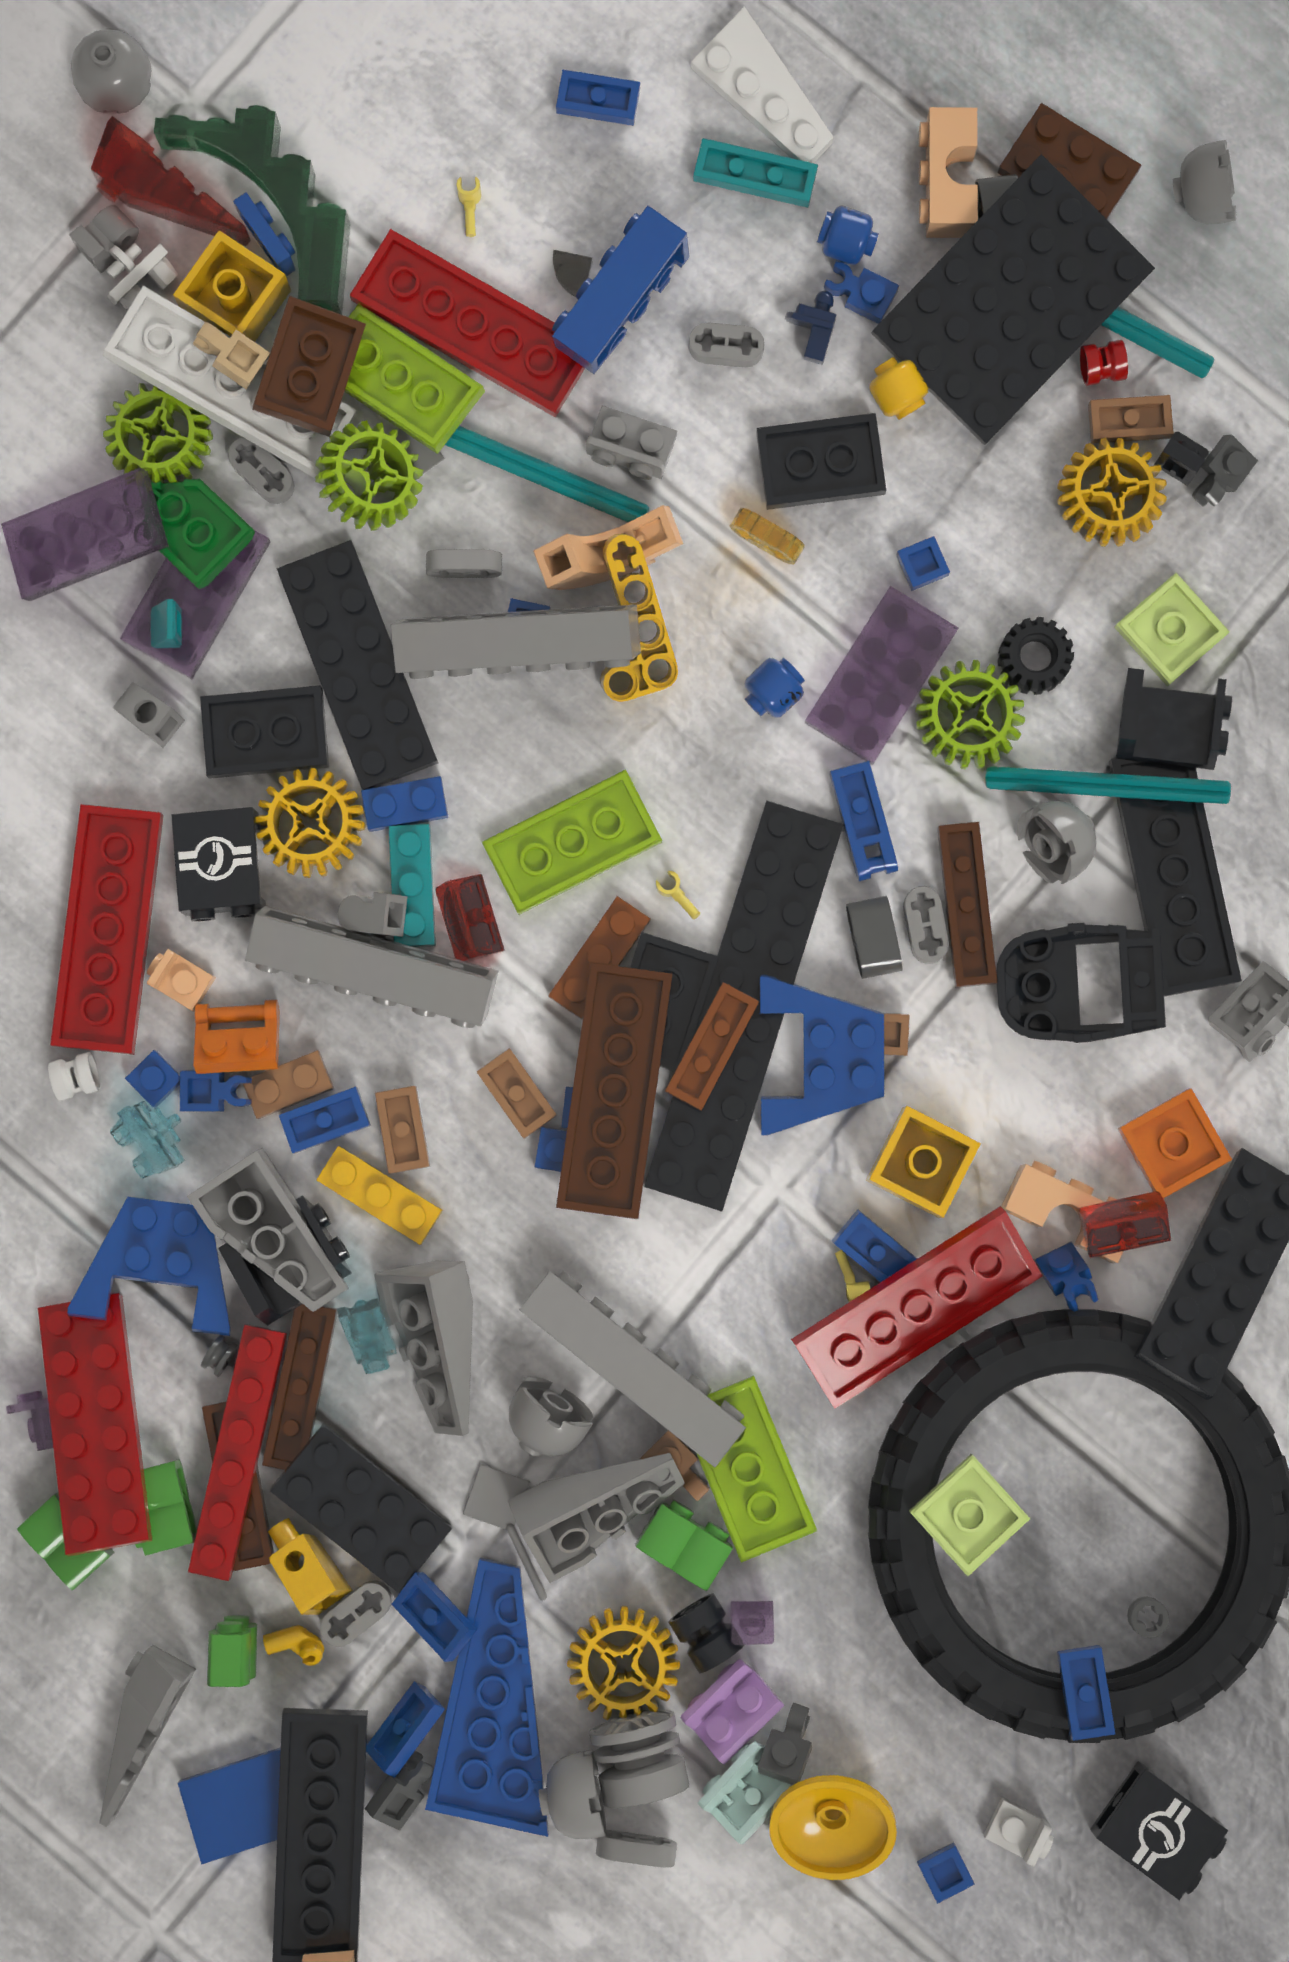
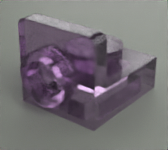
(39, 1425)
(752, 1622)

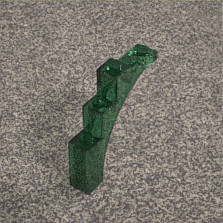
(289, 182)

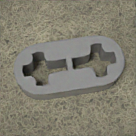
(726, 335)
(255, 477)
(463, 563)
(935, 923)
(362, 1621)
(637, 1849)

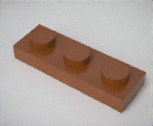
(605, 945)
(712, 1046)

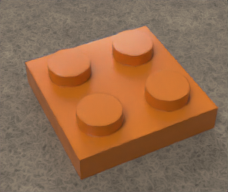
(1175, 1143)

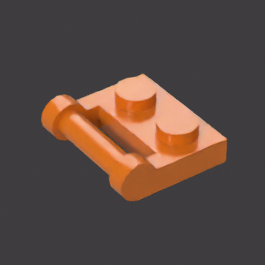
(240, 1047)

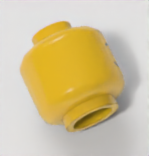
(898, 388)

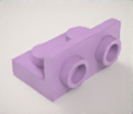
(732, 1710)

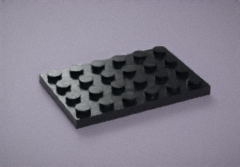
(1013, 299)

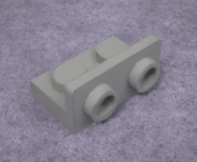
(630, 443)
(1254, 1012)

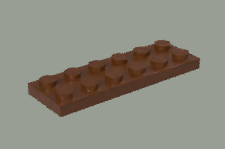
(614, 1091)

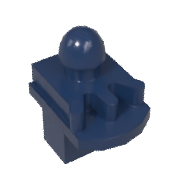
(820, 321)

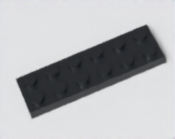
(357, 666)
(1178, 883)
(1221, 1277)
(319, 1832)

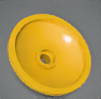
(833, 1827)

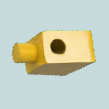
(319, 1580)

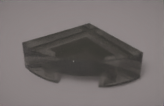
(571, 270)

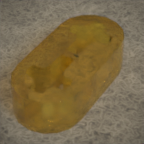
(767, 536)

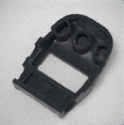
(1041, 982)

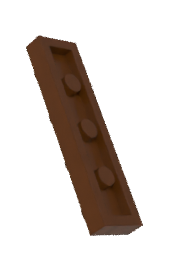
(967, 904)
(300, 1384)
(255, 1542)

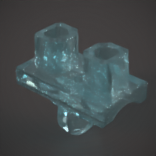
(153, 1135)
(368, 1334)

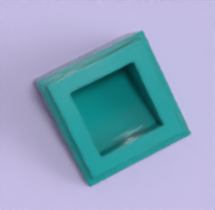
(166, 625)

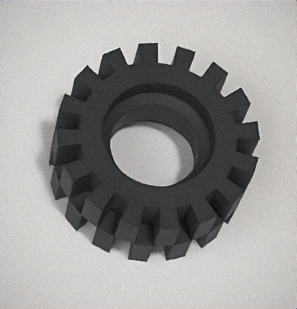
(1046, 634)

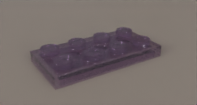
(84, 534)
(202, 609)
(881, 675)

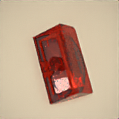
(469, 918)
(1125, 1224)

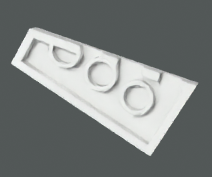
(757, 83)

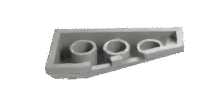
(264, 1223)
(434, 1320)
(576, 1513)
(146, 1707)

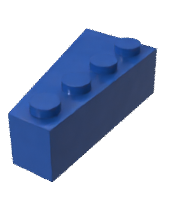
(621, 288)

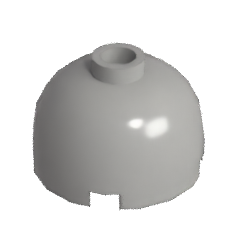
(111, 71)
(1207, 184)
(1058, 840)
(546, 1420)
(574, 1797)

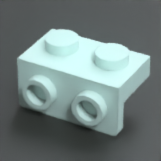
(742, 1796)

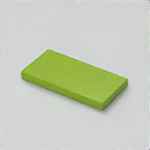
(409, 383)
(572, 842)
(756, 1479)

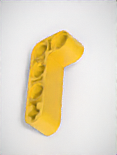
(647, 609)

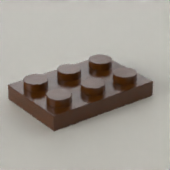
(1082, 158)
(309, 366)

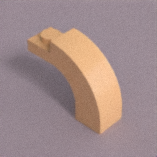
(579, 560)

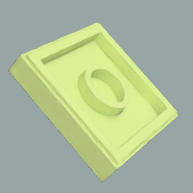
(1171, 629)
(969, 1514)

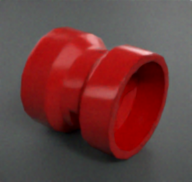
(1103, 362)

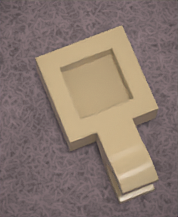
(236, 356)

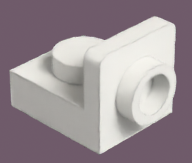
(1019, 1831)

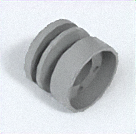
(641, 1768)

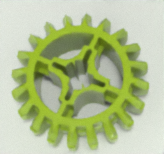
(128, 423)
(399, 478)
(983, 728)

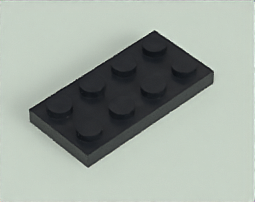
(361, 1508)

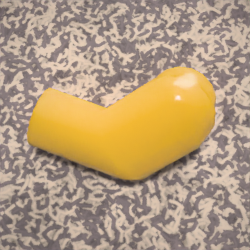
(298, 1640)

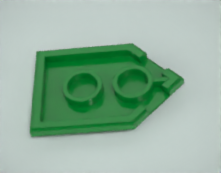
(199, 529)

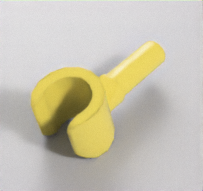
(469, 200)
(678, 895)
(853, 1288)

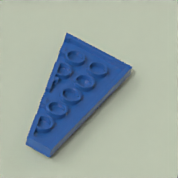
(489, 1737)

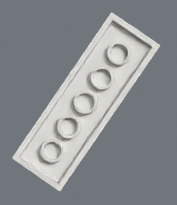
(159, 348)

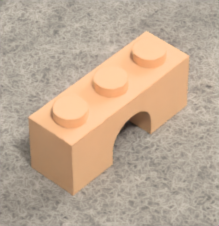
(948, 139)
(1038, 1192)

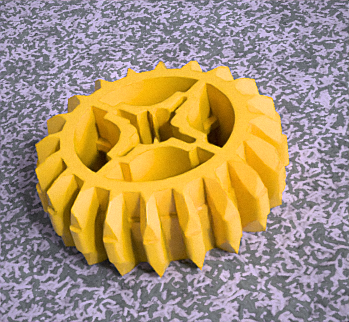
(1128, 488)
(322, 808)
(607, 1651)

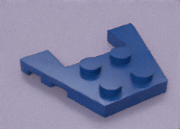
(839, 1055)
(162, 1246)

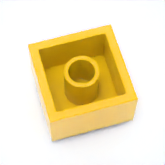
(233, 288)
(923, 1162)

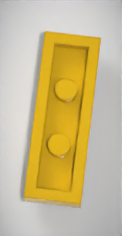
(379, 1195)

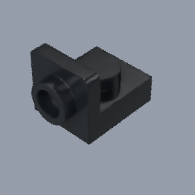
(1182, 458)

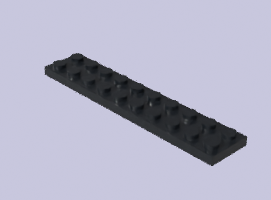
(761, 938)

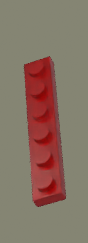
(237, 1452)

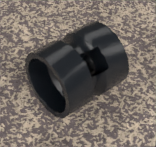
(715, 1645)

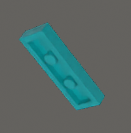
(755, 172)
(414, 878)

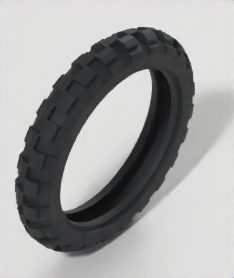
(1027, 1698)

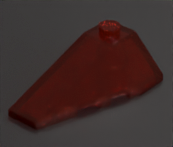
(137, 177)

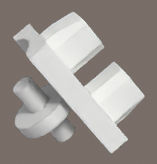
(153, 265)

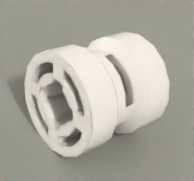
(74, 1076)

